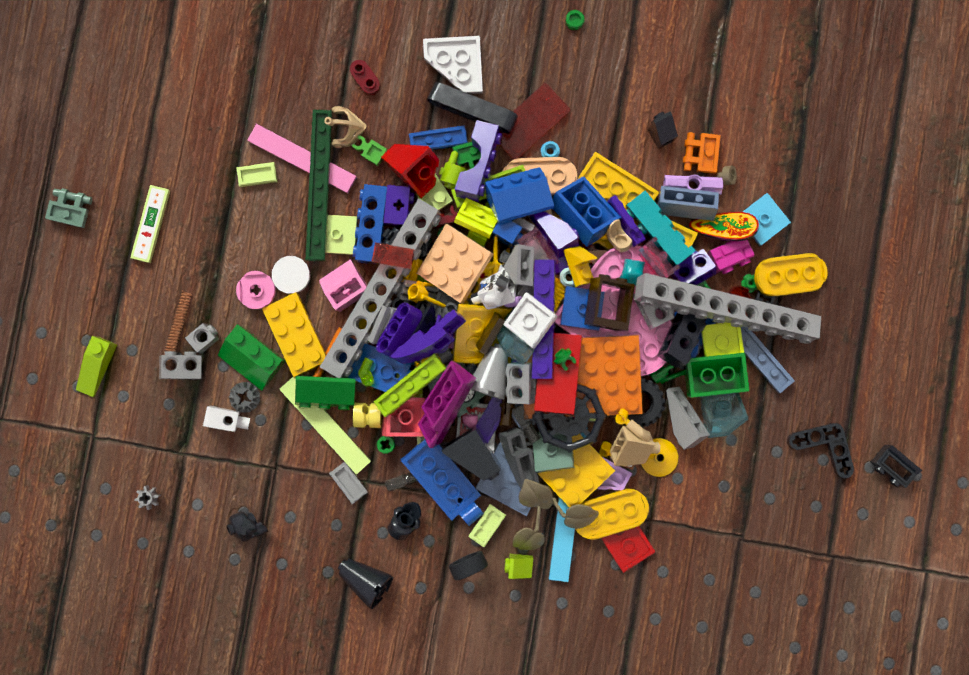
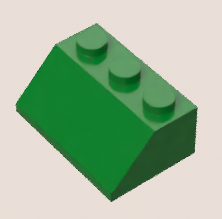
(250, 357)
(716, 375)
(324, 392)

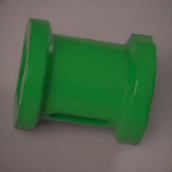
(380, 445)

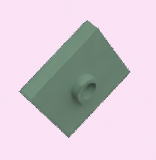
(551, 457)

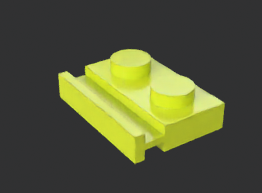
(476, 218)

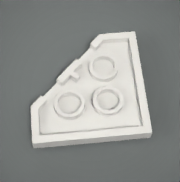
(457, 61)

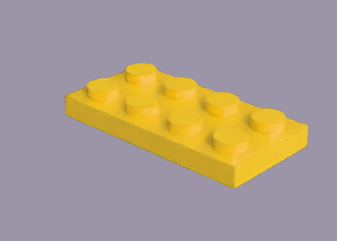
(295, 334)

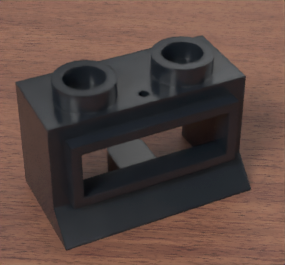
(895, 479)

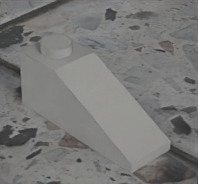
(685, 422)

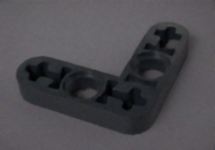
(831, 441)

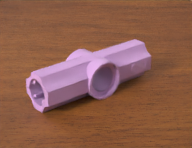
(710, 184)

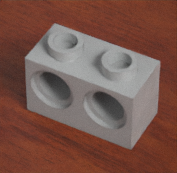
(648, 314)
(180, 370)
(525, 383)

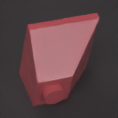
(404, 420)

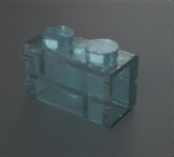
(514, 346)

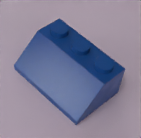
(519, 195)
(584, 210)

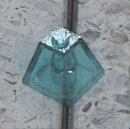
(722, 413)

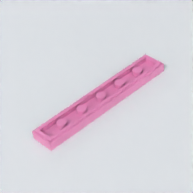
(297, 156)

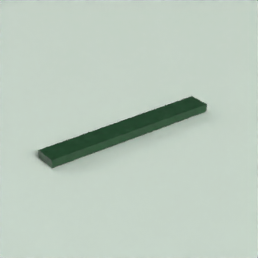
(318, 186)

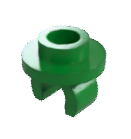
(562, 356)

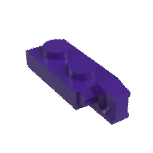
(627, 222)

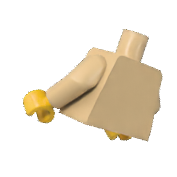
(631, 445)

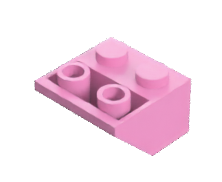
(343, 286)

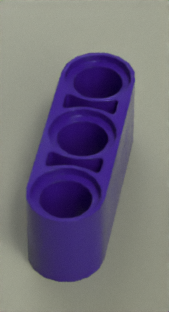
(399, 329)

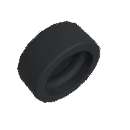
(468, 565)

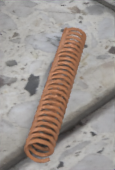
(177, 323)

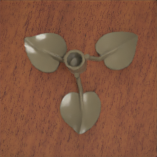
(539, 495)

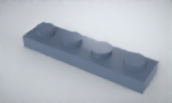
(765, 361)

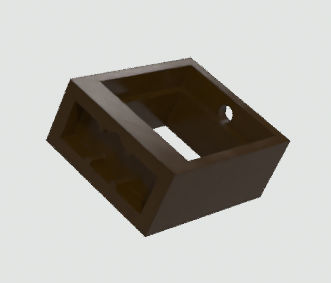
(624, 305)

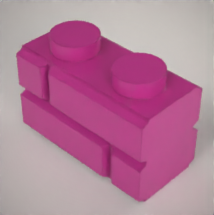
(731, 254)

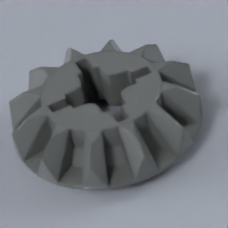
(253, 395)

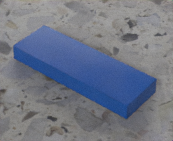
(440, 138)

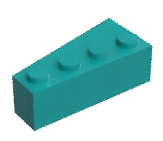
(654, 224)

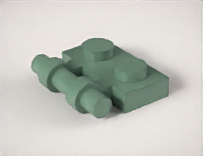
(65, 213)

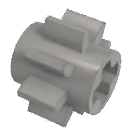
(148, 503)

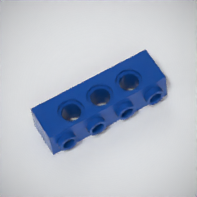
(376, 194)

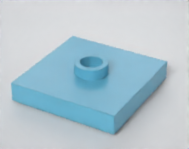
(769, 217)

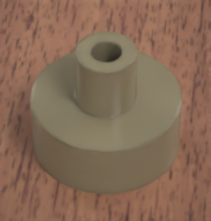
(728, 175)

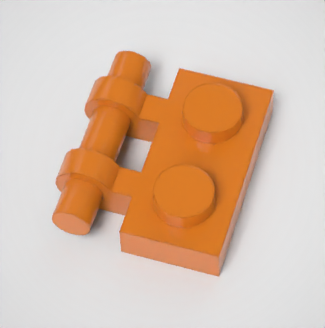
(708, 152)

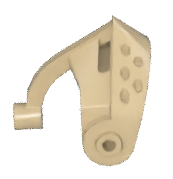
(354, 124)

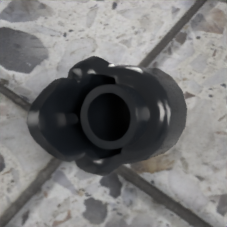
(405, 521)
(245, 526)

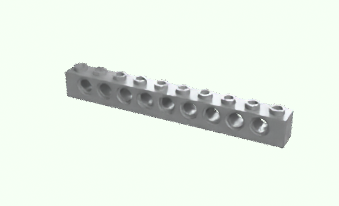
(808, 323)
(331, 362)

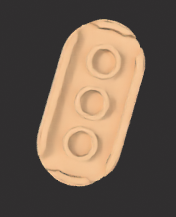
(557, 170)

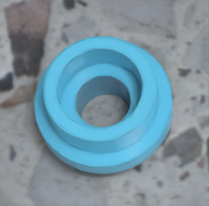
(550, 144)

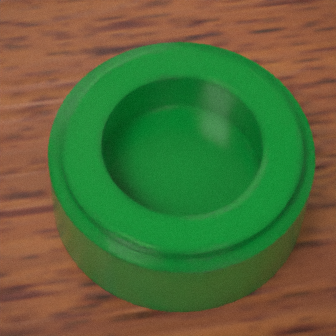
(574, 20)

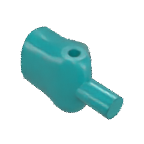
(632, 270)

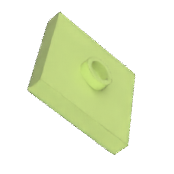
(341, 234)

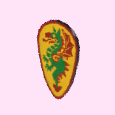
(727, 226)

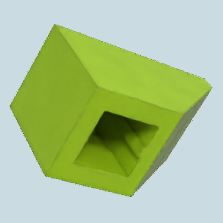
(519, 566)

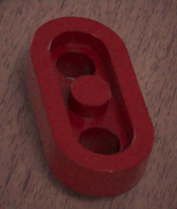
(364, 76)

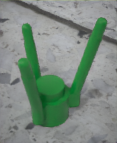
(660, 374)

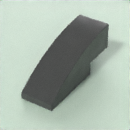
(518, 455)

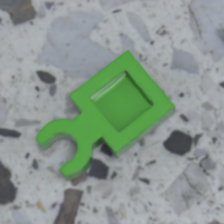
(371, 151)

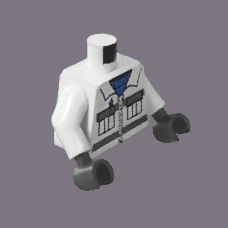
(497, 288)

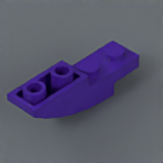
(426, 344)

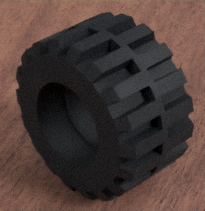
(656, 404)

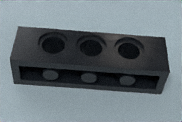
(679, 334)

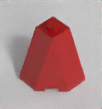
(414, 165)

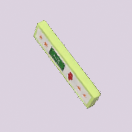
(150, 224)

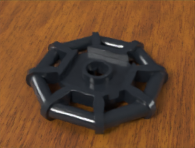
(575, 426)

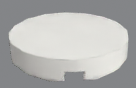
(291, 274)

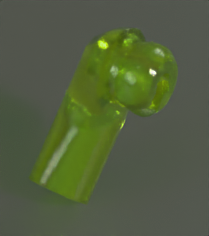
(365, 374)

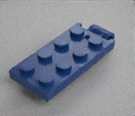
(383, 368)
(443, 482)

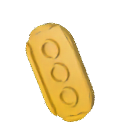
(790, 274)
(617, 513)

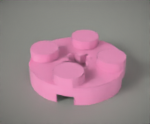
(248, 282)

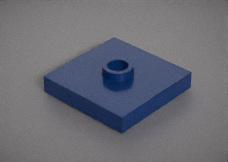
(575, 308)

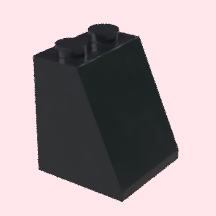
(473, 454)

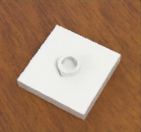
(530, 320)

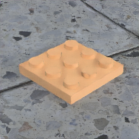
(454, 263)

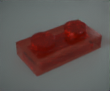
(393, 255)

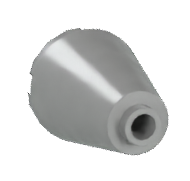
(491, 373)

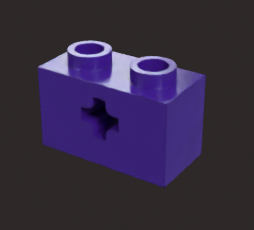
(394, 196)

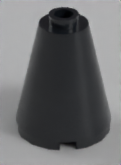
(365, 581)

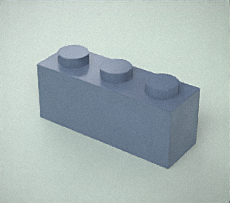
(688, 203)

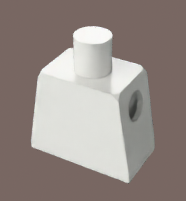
(216, 417)

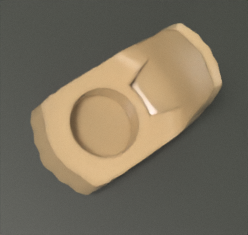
(618, 237)

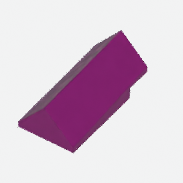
(444, 403)

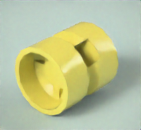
(366, 415)

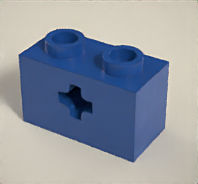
(507, 233)

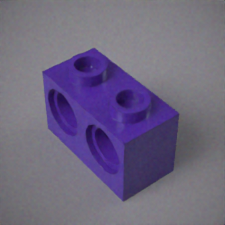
(696, 274)

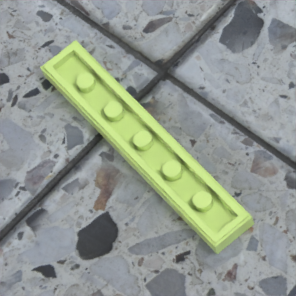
(330, 431)

